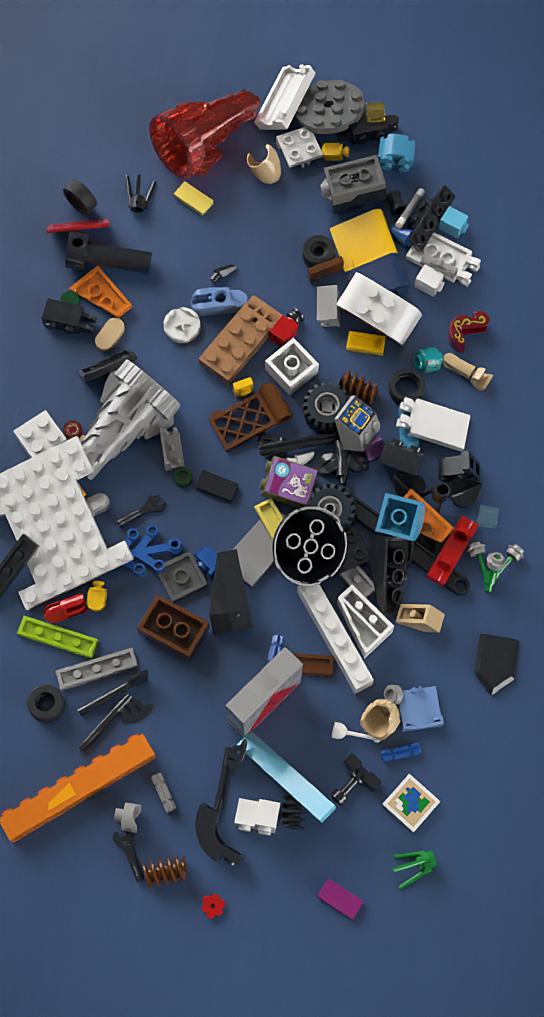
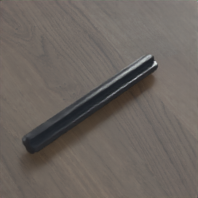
(298, 443)

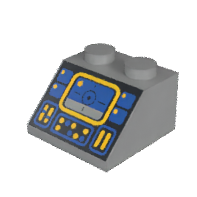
(356, 425)

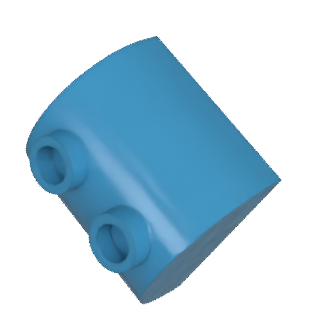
(401, 517)

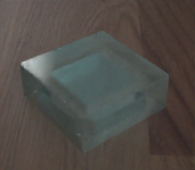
(488, 516)

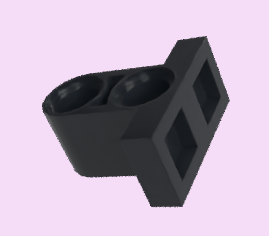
(459, 467)

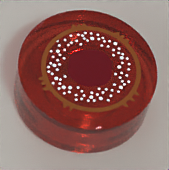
(72, 429)

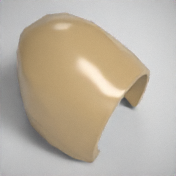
(269, 169)

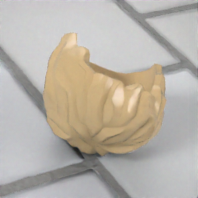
(380, 719)

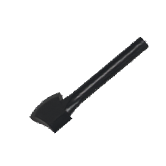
(133, 681)

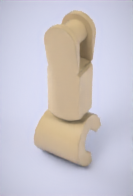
(479, 378)

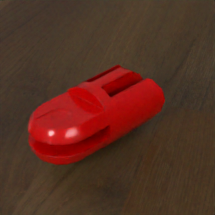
(65, 608)

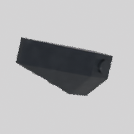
(229, 600)

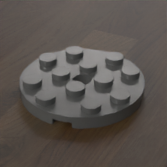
(346, 108)

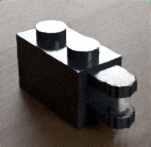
(66, 317)

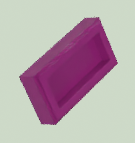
(340, 899)

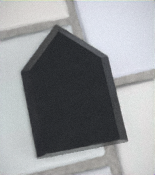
(496, 661)

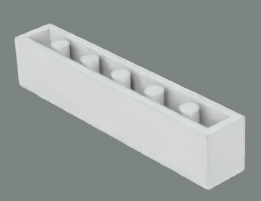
(335, 637)

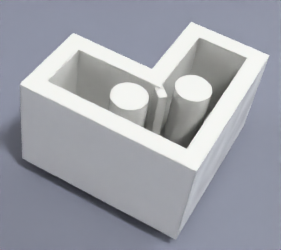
(257, 816)

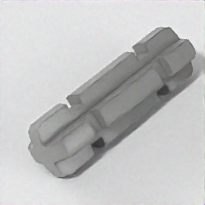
(163, 792)

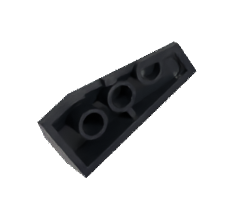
(389, 565)

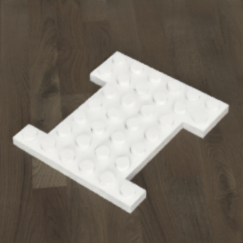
(49, 507)

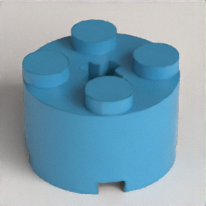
(396, 152)

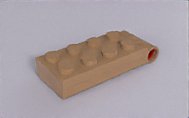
(239, 340)

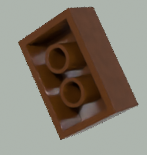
(173, 628)

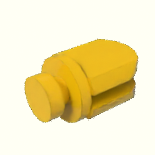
(334, 151)
(97, 596)

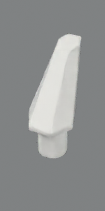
(302, 458)

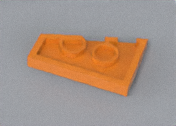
(101, 292)
(434, 524)

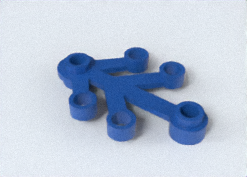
(142, 551)

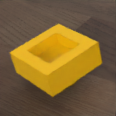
(243, 387)

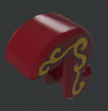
(466, 325)

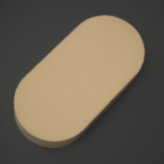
(109, 334)

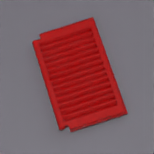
(80, 225)

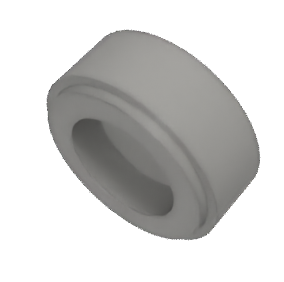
(393, 693)

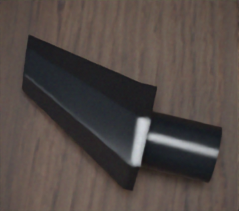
(222, 272)

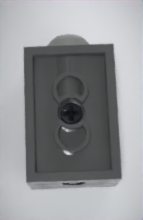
(354, 184)

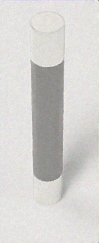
(411, 206)

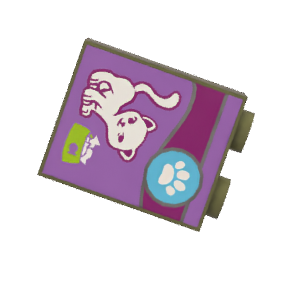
(288, 482)

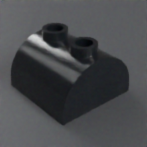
(402, 457)

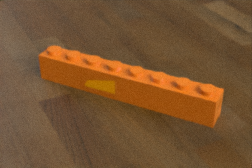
(76, 788)

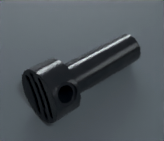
(82, 252)

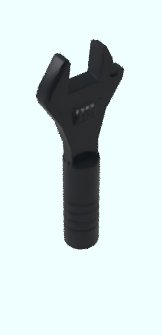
(150, 506)
(126, 844)

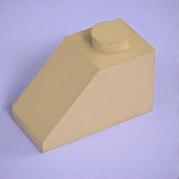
(420, 617)

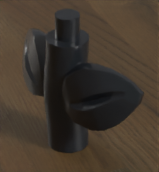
(341, 463)

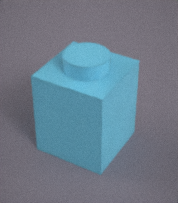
(454, 222)

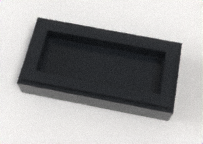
(216, 486)

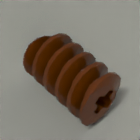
(357, 386)
(165, 872)

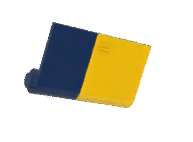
(370, 250)

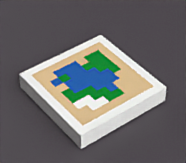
(411, 803)

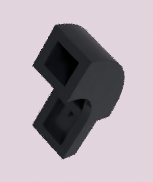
(209, 838)

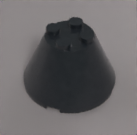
(309, 545)

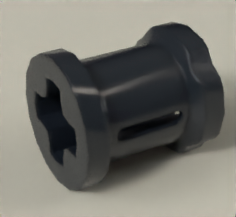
(395, 202)

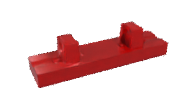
(452, 551)

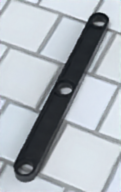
(422, 557)

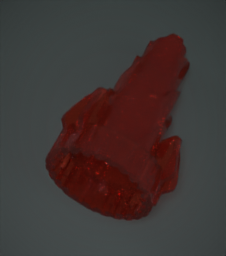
(190, 132)

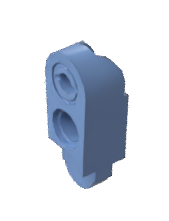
(233, 301)

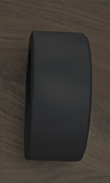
(80, 197)
(406, 374)

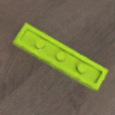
(57, 637)

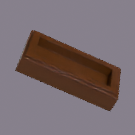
(325, 269)
(316, 664)

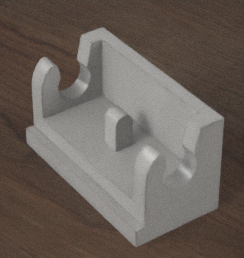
(327, 311)
(171, 449)

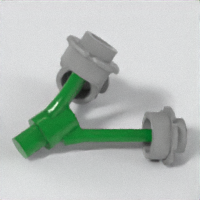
(495, 561)

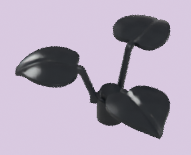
(463, 493)

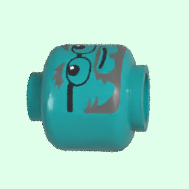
(428, 360)

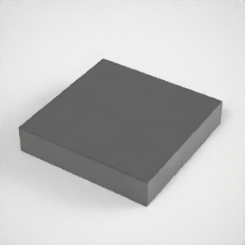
(182, 577)

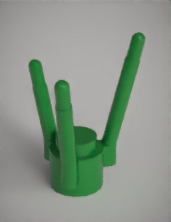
(424, 861)

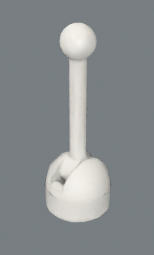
(340, 731)

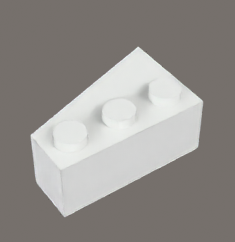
(364, 620)

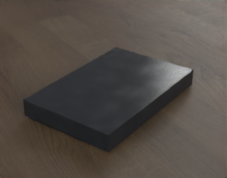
(106, 365)

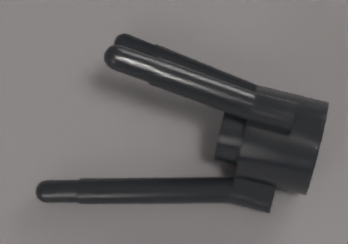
(137, 202)

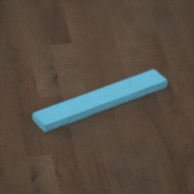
(288, 777)

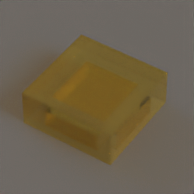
(375, 112)

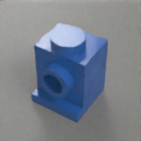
(206, 560)

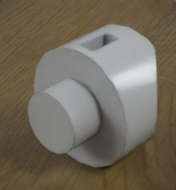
(127, 816)

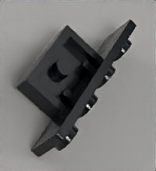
(428, 217)

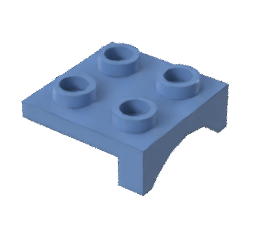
(420, 709)

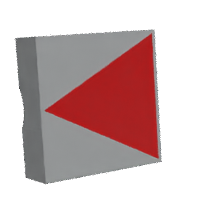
(264, 692)

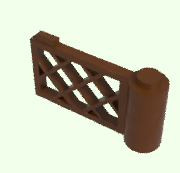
(271, 402)

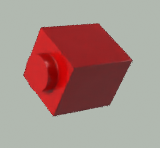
(283, 331)

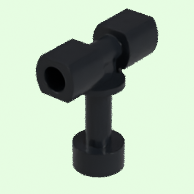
(359, 775)

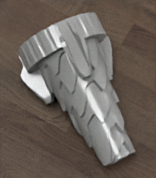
(131, 409)

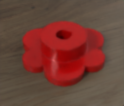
(208, 901)

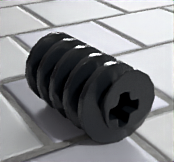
(292, 813)

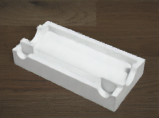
(284, 98)

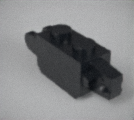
(367, 131)

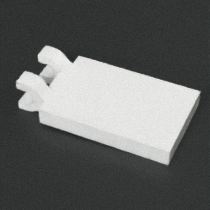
(451, 254)
(434, 423)

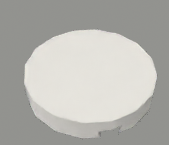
(182, 325)

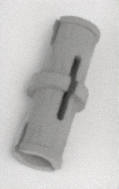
(439, 265)

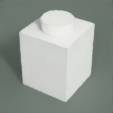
(429, 280)

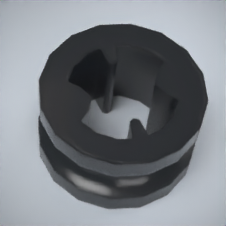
(296, 315)

